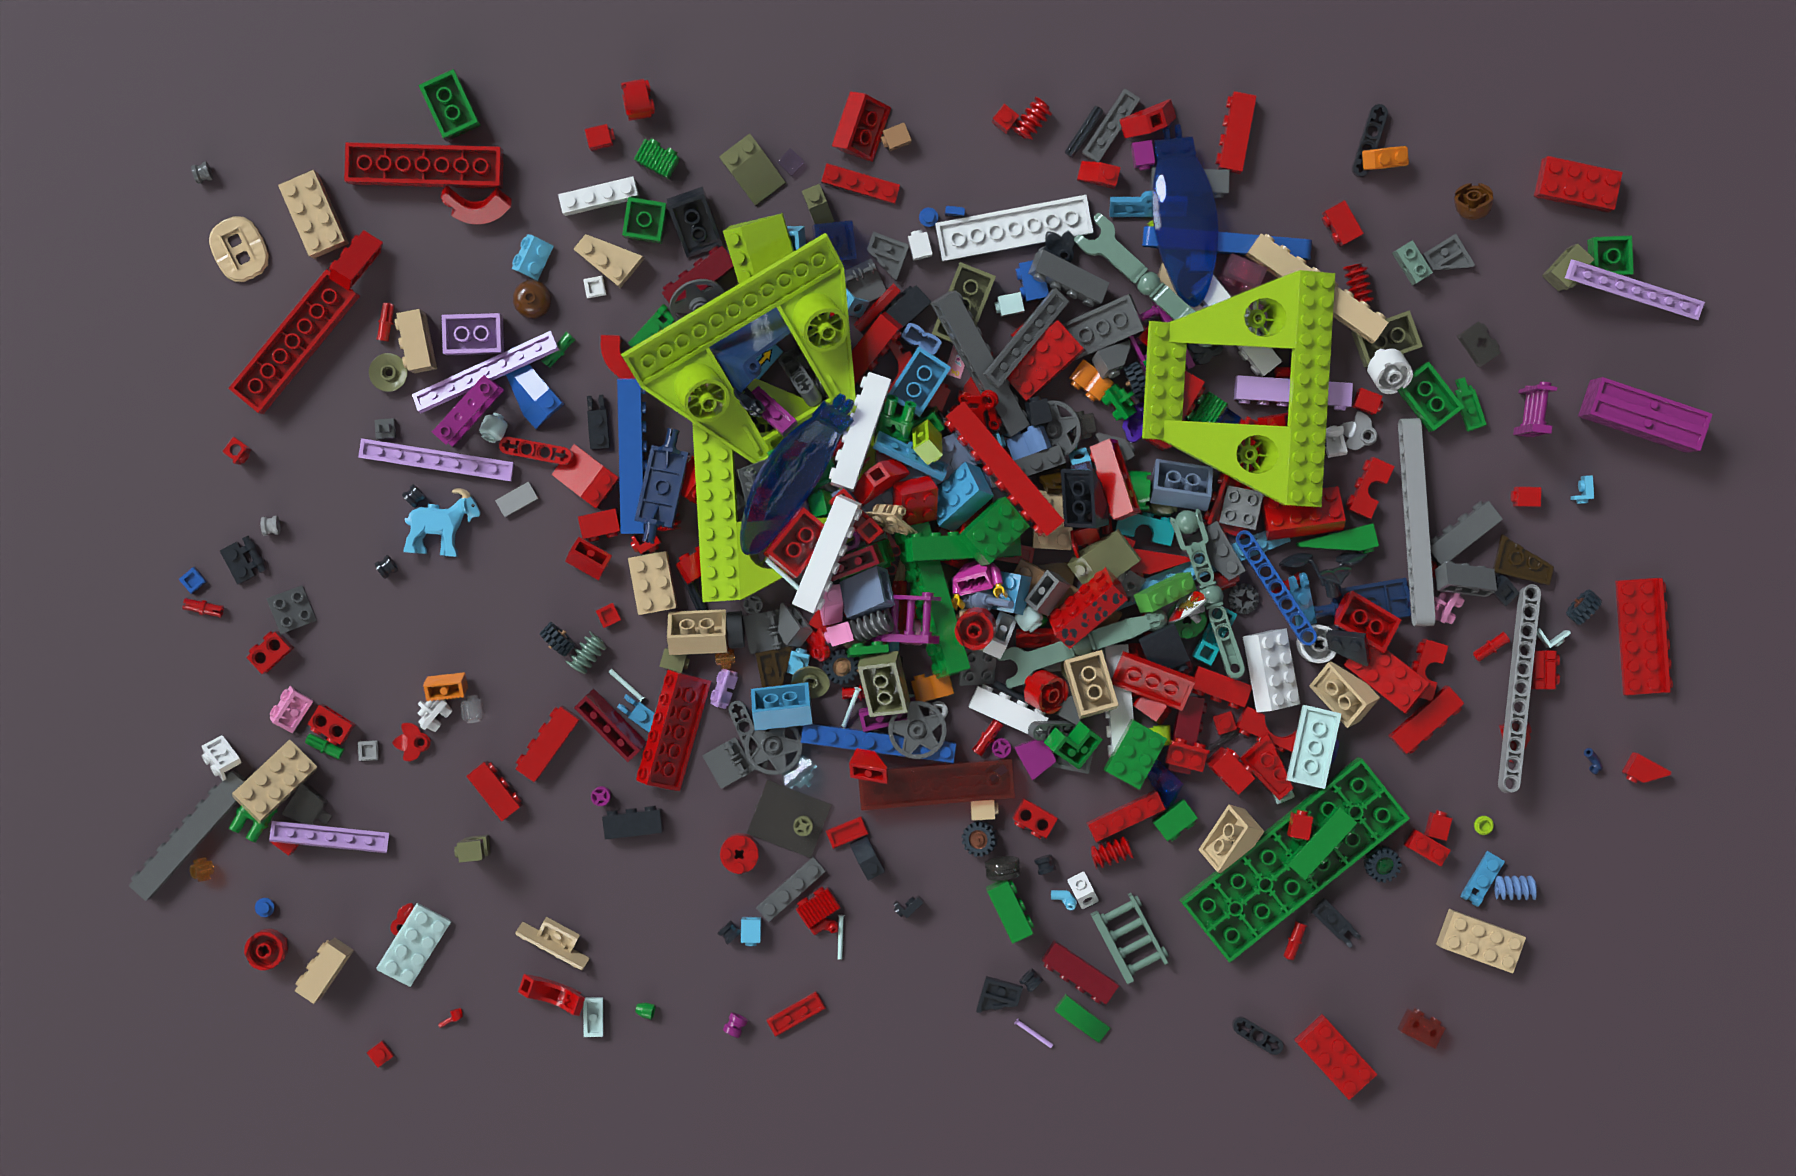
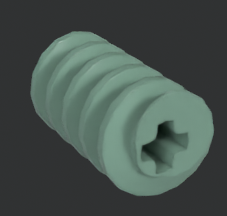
(587, 653)

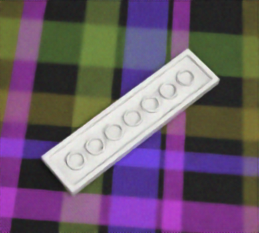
(1012, 227)

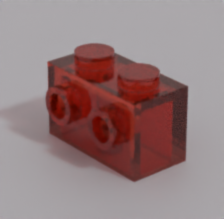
(1421, 1028)

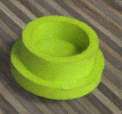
(1483, 825)

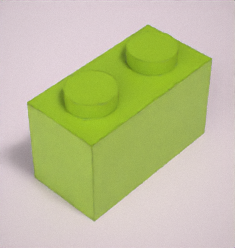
(927, 442)

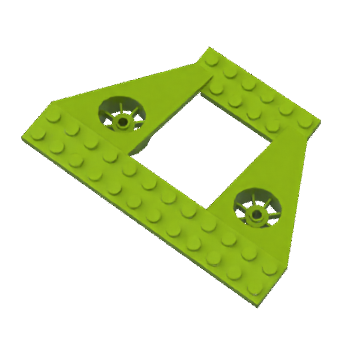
(680, 356)
(1290, 456)
(725, 569)

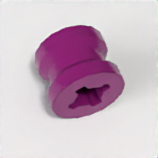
(1002, 750)
(598, 798)

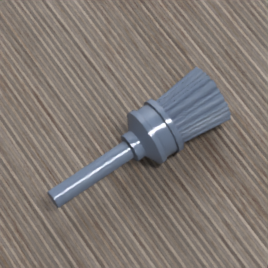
(985, 599)

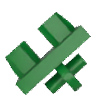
(1121, 401)

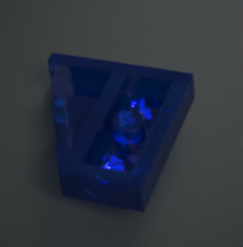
(1164, 783)

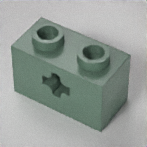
(1412, 262)

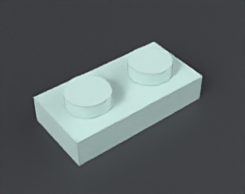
(593, 1017)

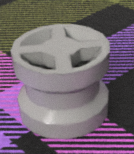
(270, 525)

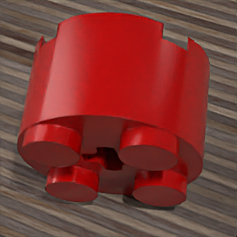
(636, 99)
(971, 638)
(1045, 691)
(740, 842)
(257, 955)

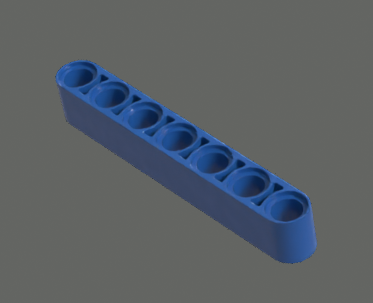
(1276, 597)

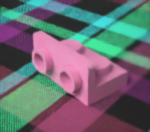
(290, 709)

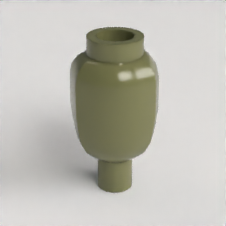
(1161, 510)

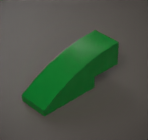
(1082, 1018)

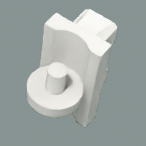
(428, 719)

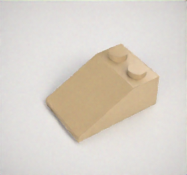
(1344, 693)
(1230, 838)

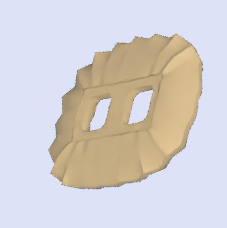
(227, 256)

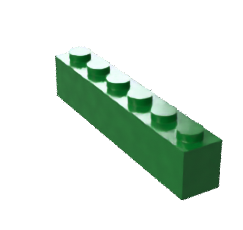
(946, 548)

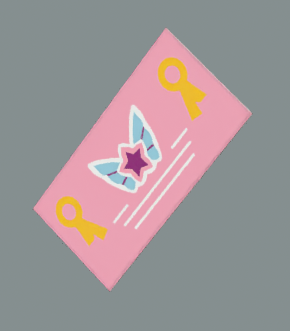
(955, 363)

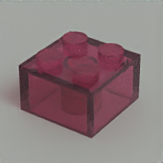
(1241, 273)

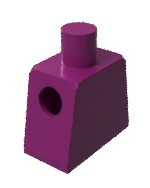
(1035, 756)

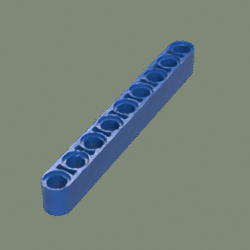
(1241, 243)

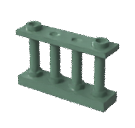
(1111, 936)

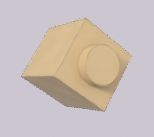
(983, 810)

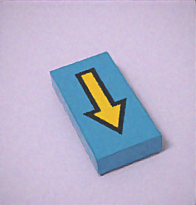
(768, 358)

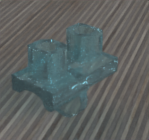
(801, 774)

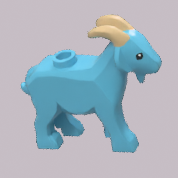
(440, 522)

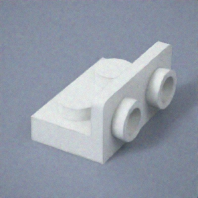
(220, 756)

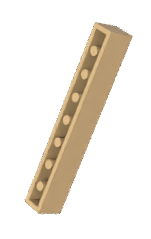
(1346, 309)

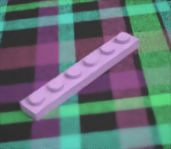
(329, 837)

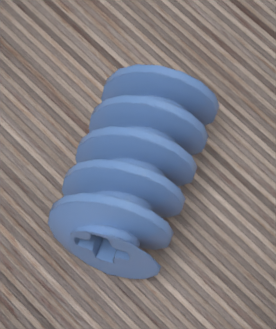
(1515, 886)

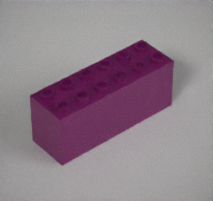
(1645, 415)

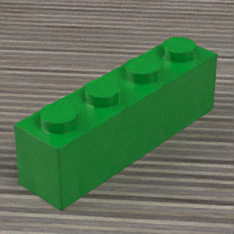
(1321, 843)

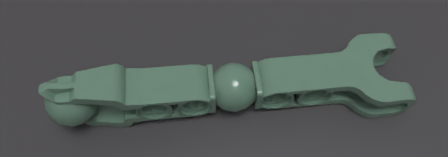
(1147, 282)
(1187, 523)
(1103, 637)

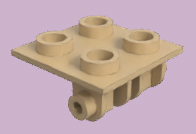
(891, 518)

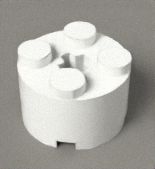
(1390, 370)
(1312, 653)

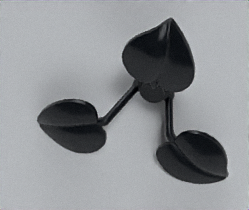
(1333, 576)

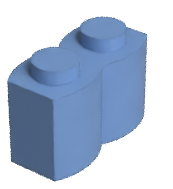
(916, 337)
(1028, 442)

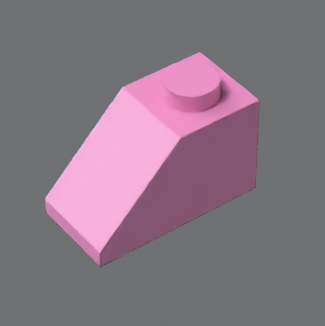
(833, 607)
(839, 634)

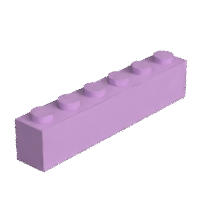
(1277, 390)

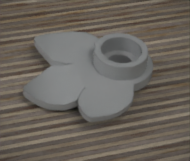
(1355, 432)

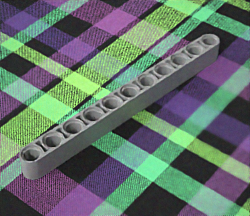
(1416, 522)
(1515, 697)

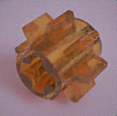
(725, 659)
(201, 869)

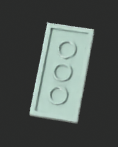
(1313, 746)
(413, 944)

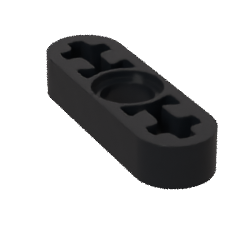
(1266, 1047)

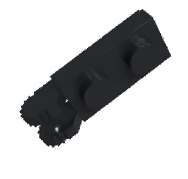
(598, 424)
(1334, 921)

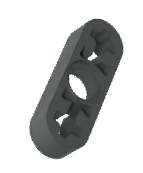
(1046, 727)

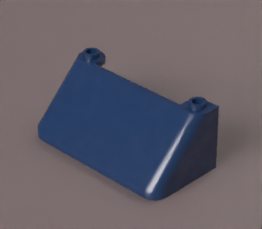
(740, 349)

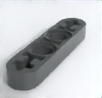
(742, 735)

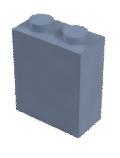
(867, 593)

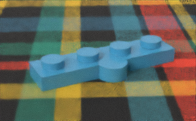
(1131, 206)
(905, 453)

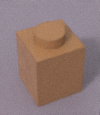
(896, 137)

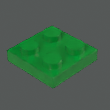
(859, 649)

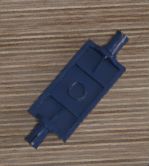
(662, 486)
(1389, 595)

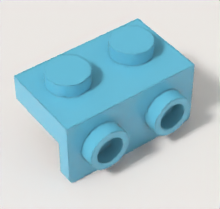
(532, 256)

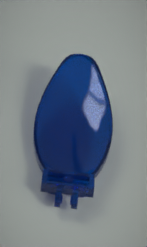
(1184, 217)
(792, 474)

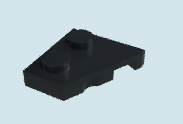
(1350, 645)
(998, 994)

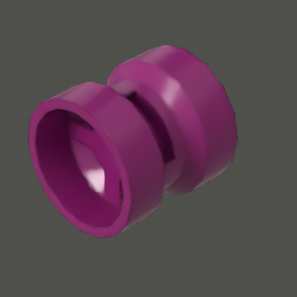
(735, 1024)

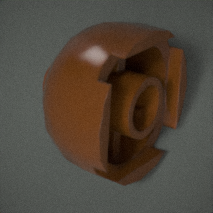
(1473, 201)
(532, 299)

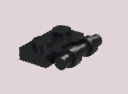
(239, 564)

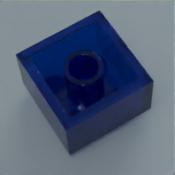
(841, 236)

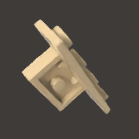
(555, 940)

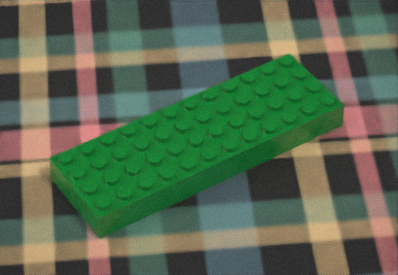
(1263, 890)

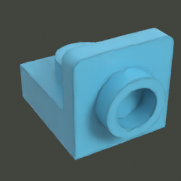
(1586, 487)
(798, 660)

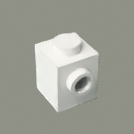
(919, 245)

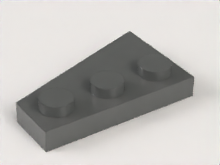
(1220, 551)

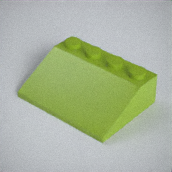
(757, 244)

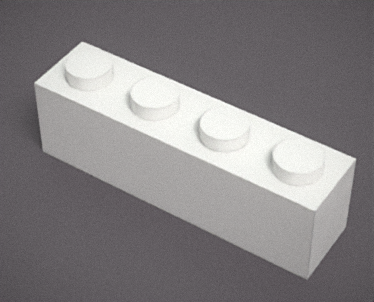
(598, 196)
(1005, 710)

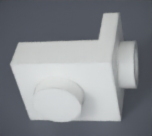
(1335, 441)

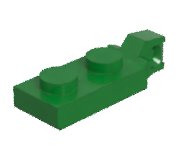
(1472, 411)

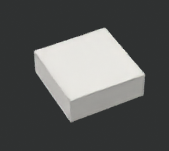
(594, 287)

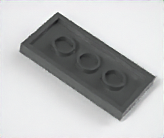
(1106, 325)

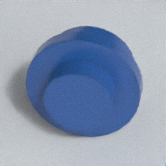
(928, 217)
(264, 907)

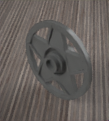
(694, 296)
(1060, 426)
(917, 730)
(773, 748)

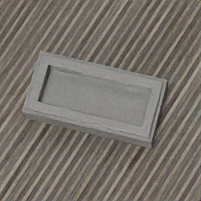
(516, 499)

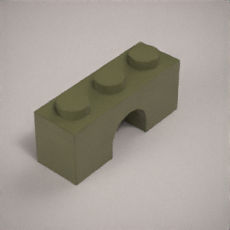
(472, 848)

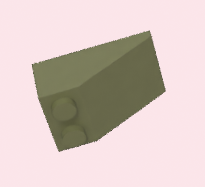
(752, 169)
(1109, 552)

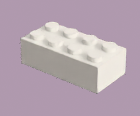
(1271, 670)

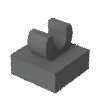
(385, 428)

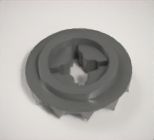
(1236, 604)

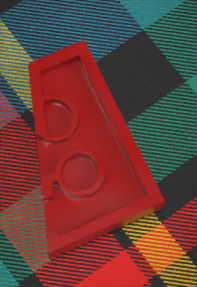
(1268, 766)

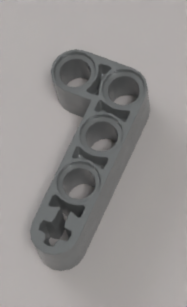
(794, 365)

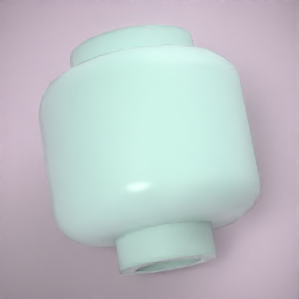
(493, 427)
(1029, 620)

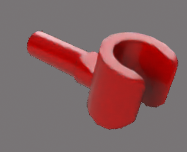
(456, 1014)

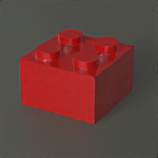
(919, 499)

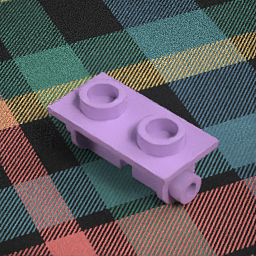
(720, 696)

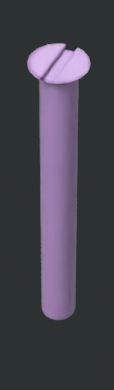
(1033, 1033)

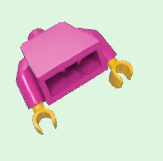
(976, 578)

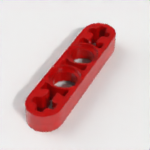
(536, 450)

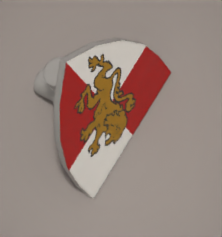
(1189, 606)

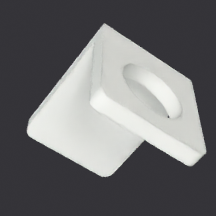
(1082, 890)

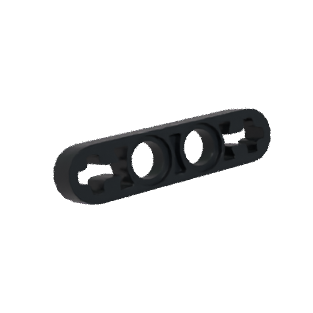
(1368, 140)

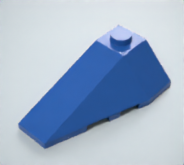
(533, 395)

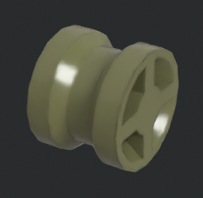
(801, 828)

